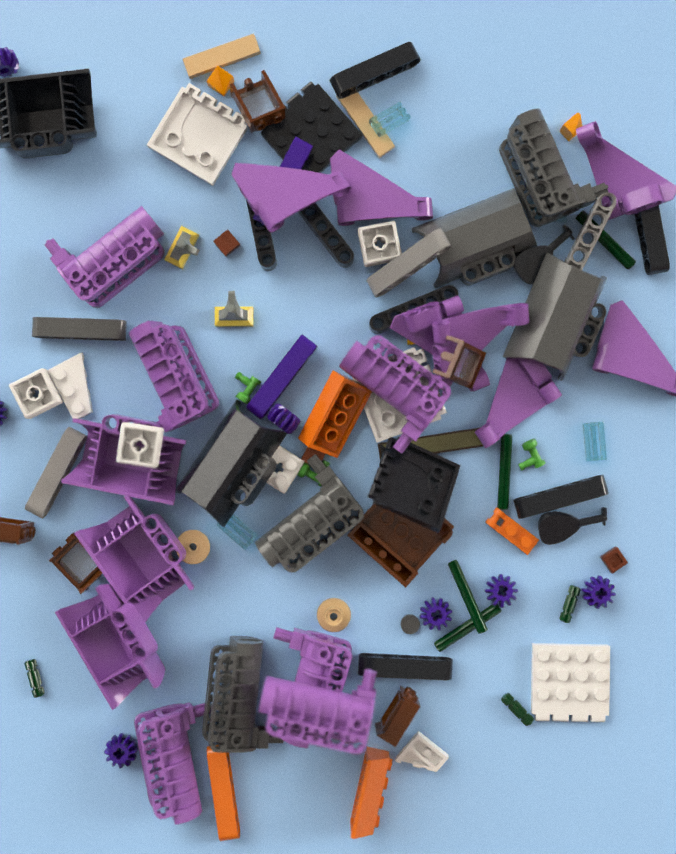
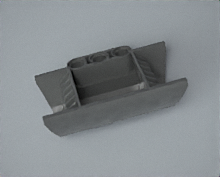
(480, 237)
(558, 312)

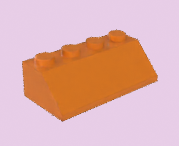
(334, 414)
(369, 792)

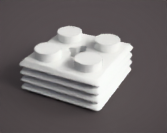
(387, 234)
(25, 389)
(128, 451)
(291, 466)

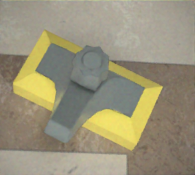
(182, 247)
(233, 314)

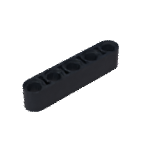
(375, 70)
(330, 233)
(652, 241)
(262, 251)
(437, 295)
(560, 496)
(406, 666)

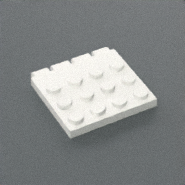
(198, 133)
(384, 418)
(570, 682)

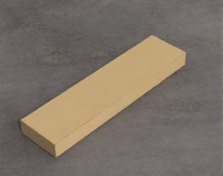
(221, 56)
(361, 115)

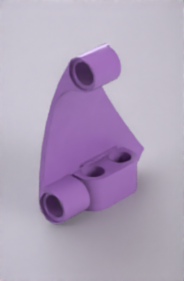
(629, 180)
(282, 191)
(374, 195)
(417, 327)
(475, 328)
(631, 352)
(521, 391)

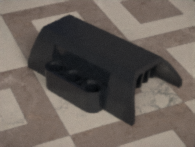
(46, 112)
(230, 463)

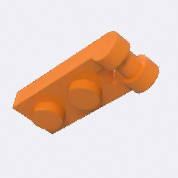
(512, 531)

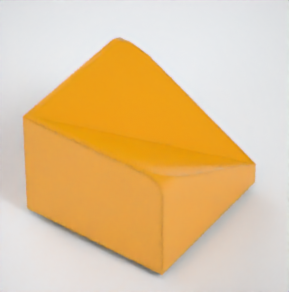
(220, 81)
(569, 128)

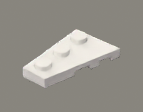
(72, 385)

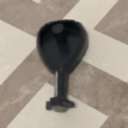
(530, 260)
(558, 526)

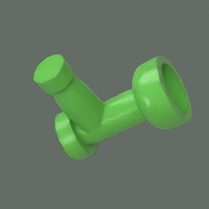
(251, 385)
(535, 459)
(305, 471)

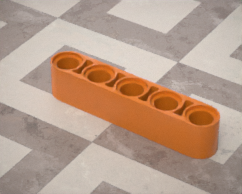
(223, 795)

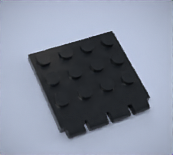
(315, 121)
(414, 484)

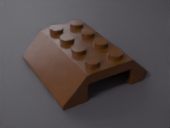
(397, 542)

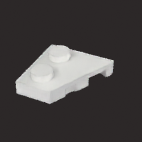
(422, 753)

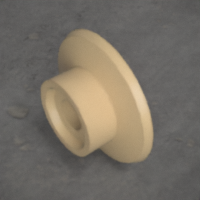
(202, 543)
(330, 606)

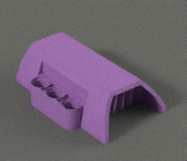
(102, 472)
(136, 558)
(113, 643)

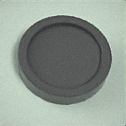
(410, 624)

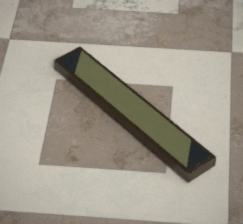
(444, 442)

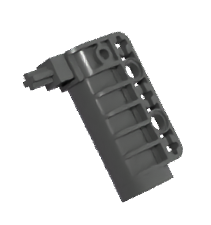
(543, 171)
(311, 521)
(237, 698)

